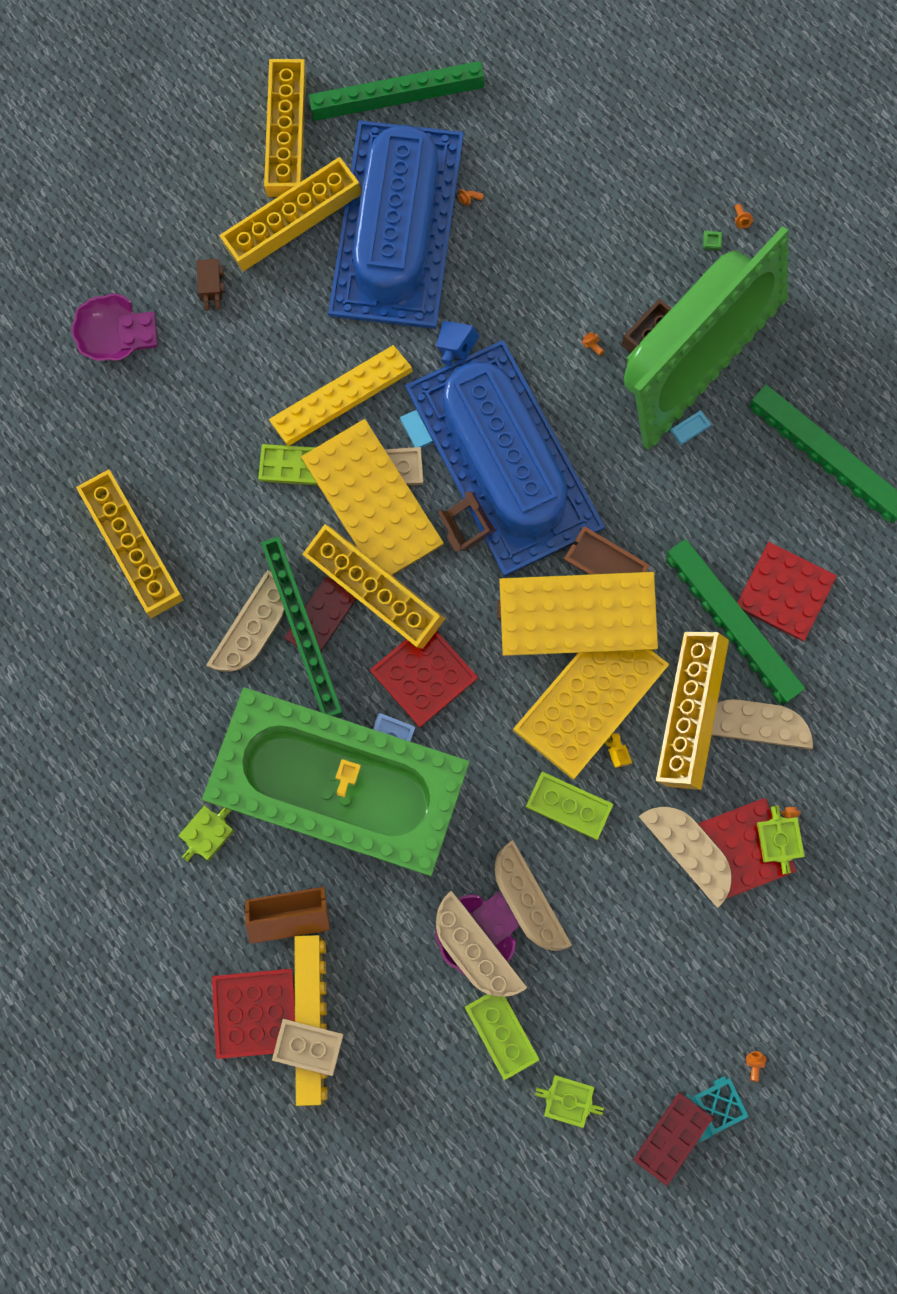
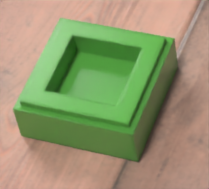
(712, 240)

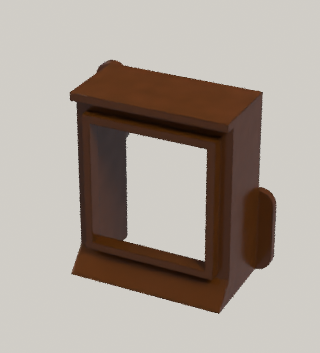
(455, 536)

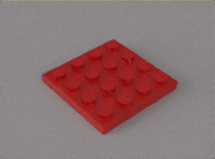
(786, 591)
(423, 678)
(739, 841)
(251, 1011)

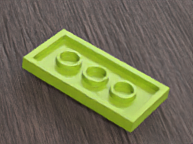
(569, 805)
(502, 1034)

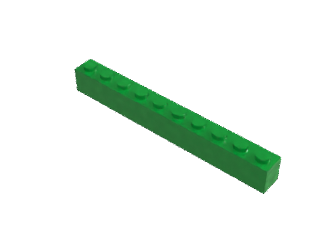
(396, 91)
(827, 452)
(734, 622)
(301, 628)

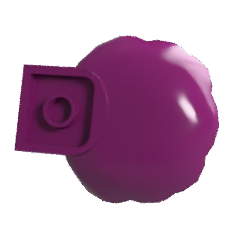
(110, 330)
(494, 919)

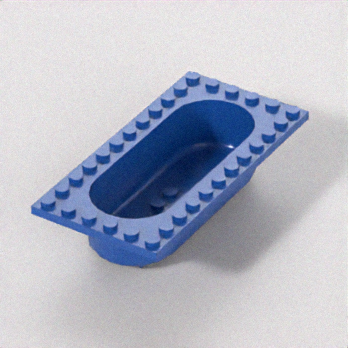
(399, 225)
(506, 454)

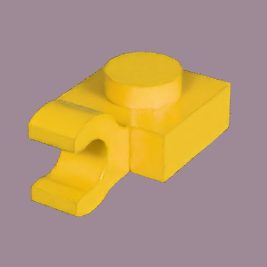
(618, 752)
(347, 775)

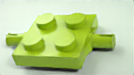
(206, 833)
(780, 840)
(569, 1101)

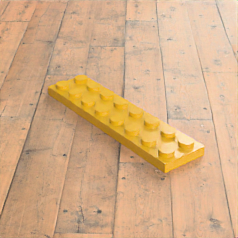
(340, 395)

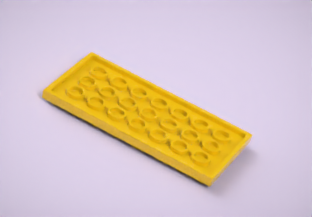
(372, 498)
(578, 614)
(588, 705)

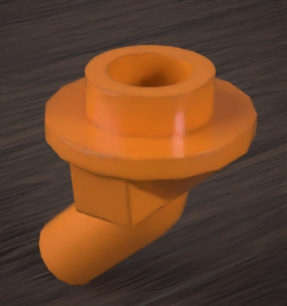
(465, 196)
(743, 219)
(590, 341)
(790, 812)
(756, 1061)

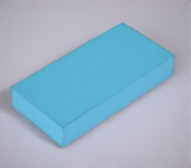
(690, 427)
(416, 429)

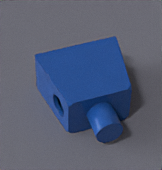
(456, 341)

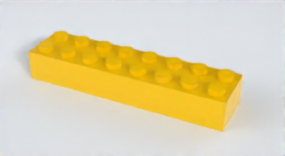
(285, 125)
(291, 214)
(129, 544)
(374, 586)
(692, 710)
(310, 1011)

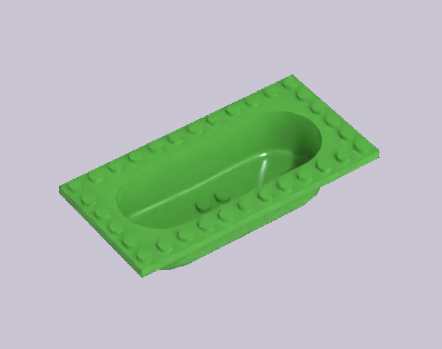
(705, 333)
(283, 770)

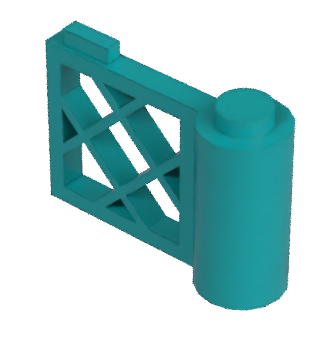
(710, 1131)

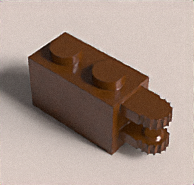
(209, 282)

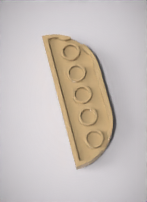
(250, 629)
(761, 724)
(692, 850)
(527, 900)
(474, 950)

